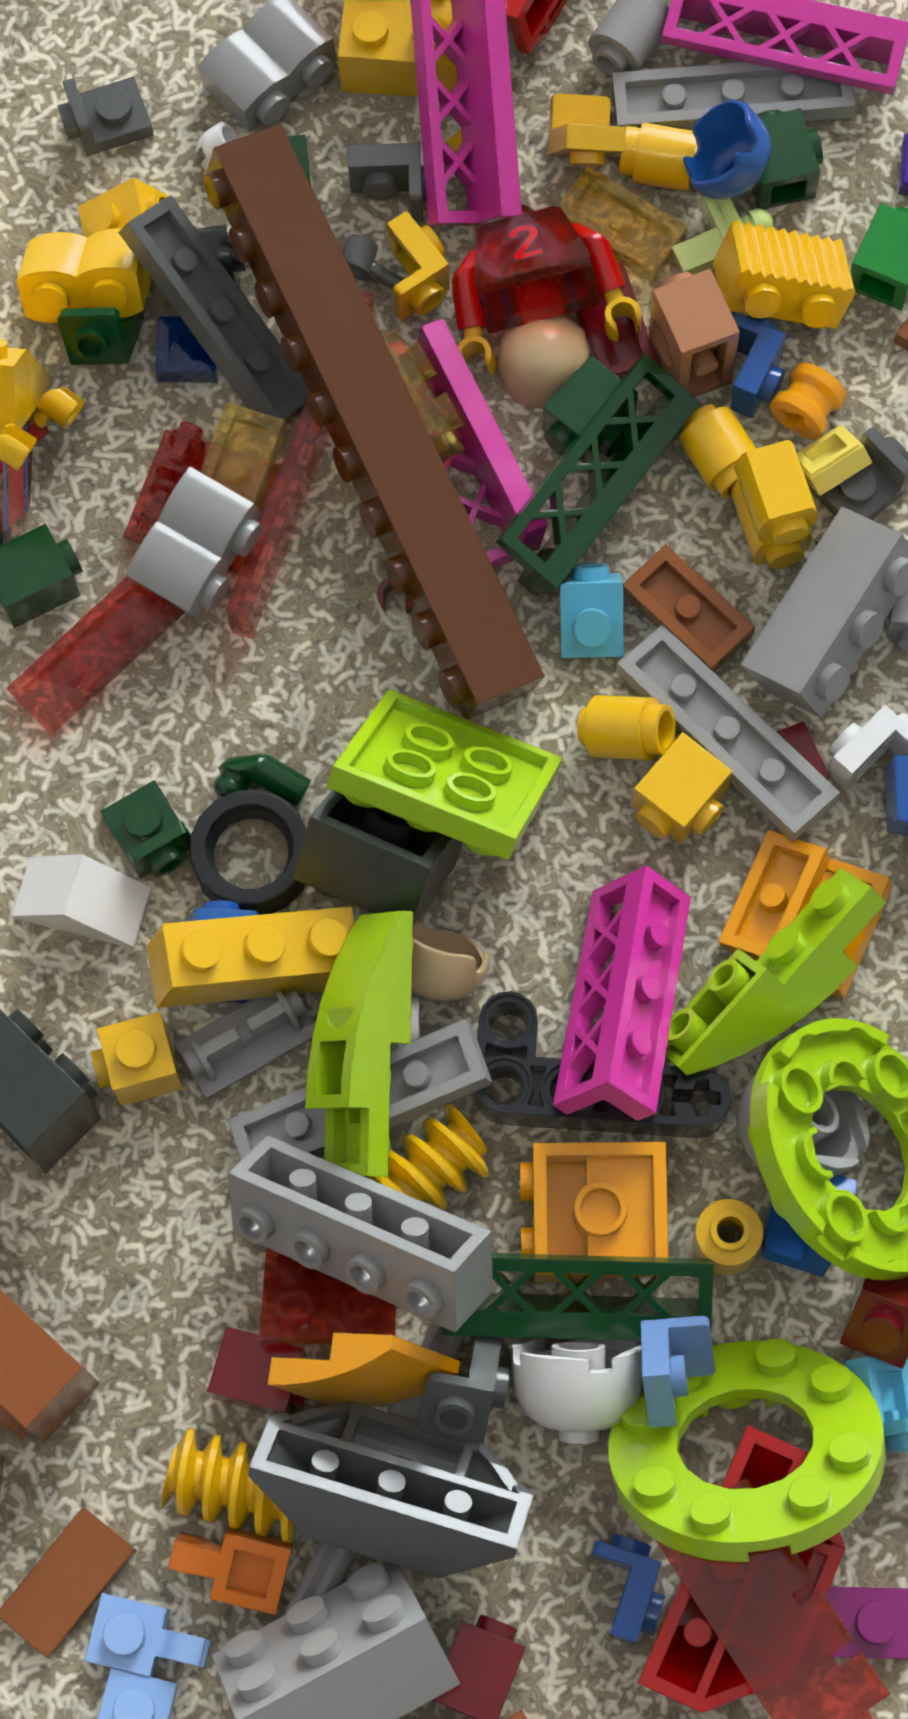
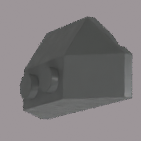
(390, 1488)

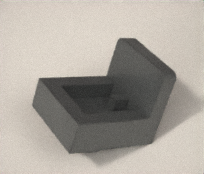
(461, 1404)

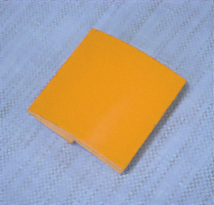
(779, 890)
(362, 1370)

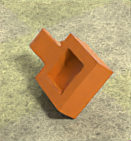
(245, 1569)

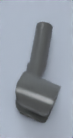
(360, 256)

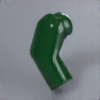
(261, 771)

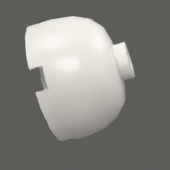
(576, 1384)

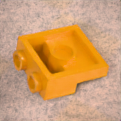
(596, 1201)

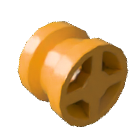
(808, 400)

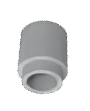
(628, 35)

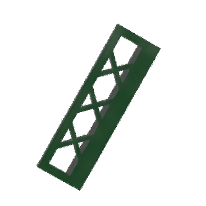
(608, 481)
(578, 1313)

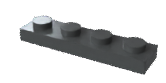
(214, 309)

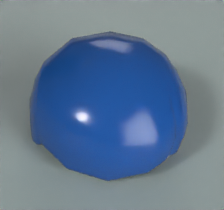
(730, 151)

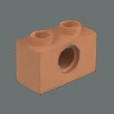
(694, 332)

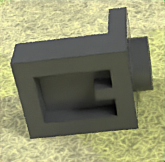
(105, 115)
(386, 169)
(877, 484)

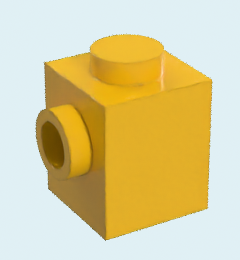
(681, 791)
(136, 1059)

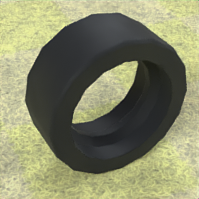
(232, 809)

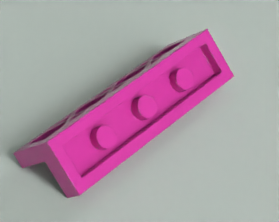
(791, 22)
(482, 112)
(485, 446)
(636, 992)

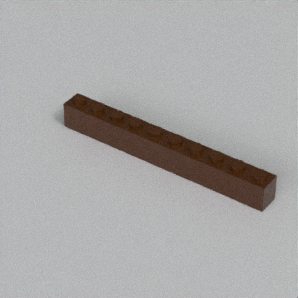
(371, 422)

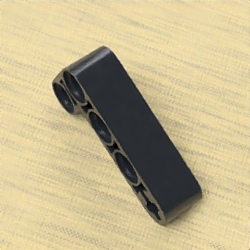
(539, 1077)

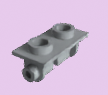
(245, 1041)

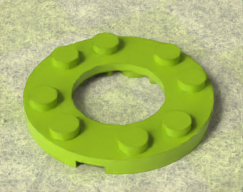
(782, 1103)
(793, 1512)

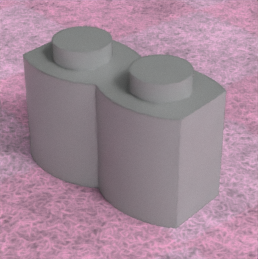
(268, 63)
(195, 544)

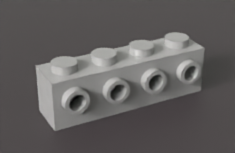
(361, 1233)

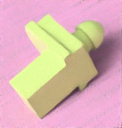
(699, 252)

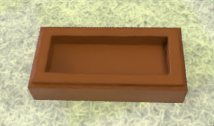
(66, 1582)

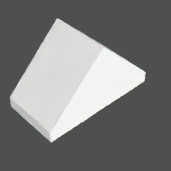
(82, 898)

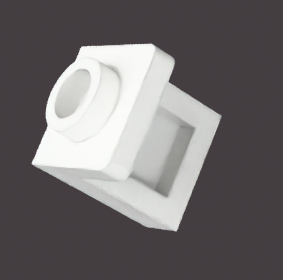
(861, 747)

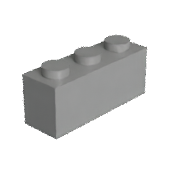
(831, 613)

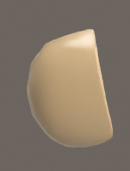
(540, 359)
(445, 964)

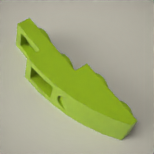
(759, 999)
(357, 1022)

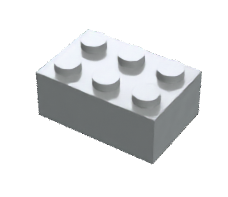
(339, 1655)

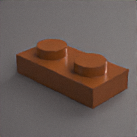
(689, 607)

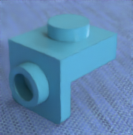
(591, 612)
(890, 1390)

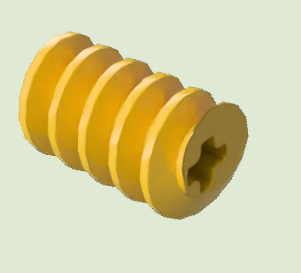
(437, 1161)
(220, 1484)

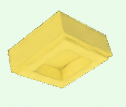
(832, 459)

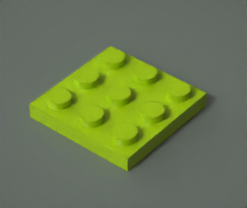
(445, 774)

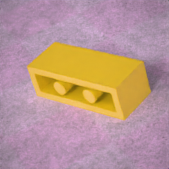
(246, 956)

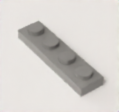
(684, 94)
(719, 721)
(422, 1078)

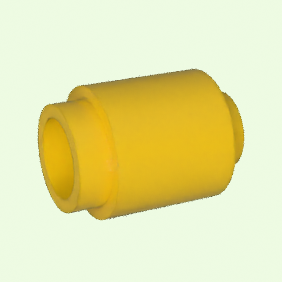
(656, 156)
(714, 444)
(626, 727)
(728, 1257)

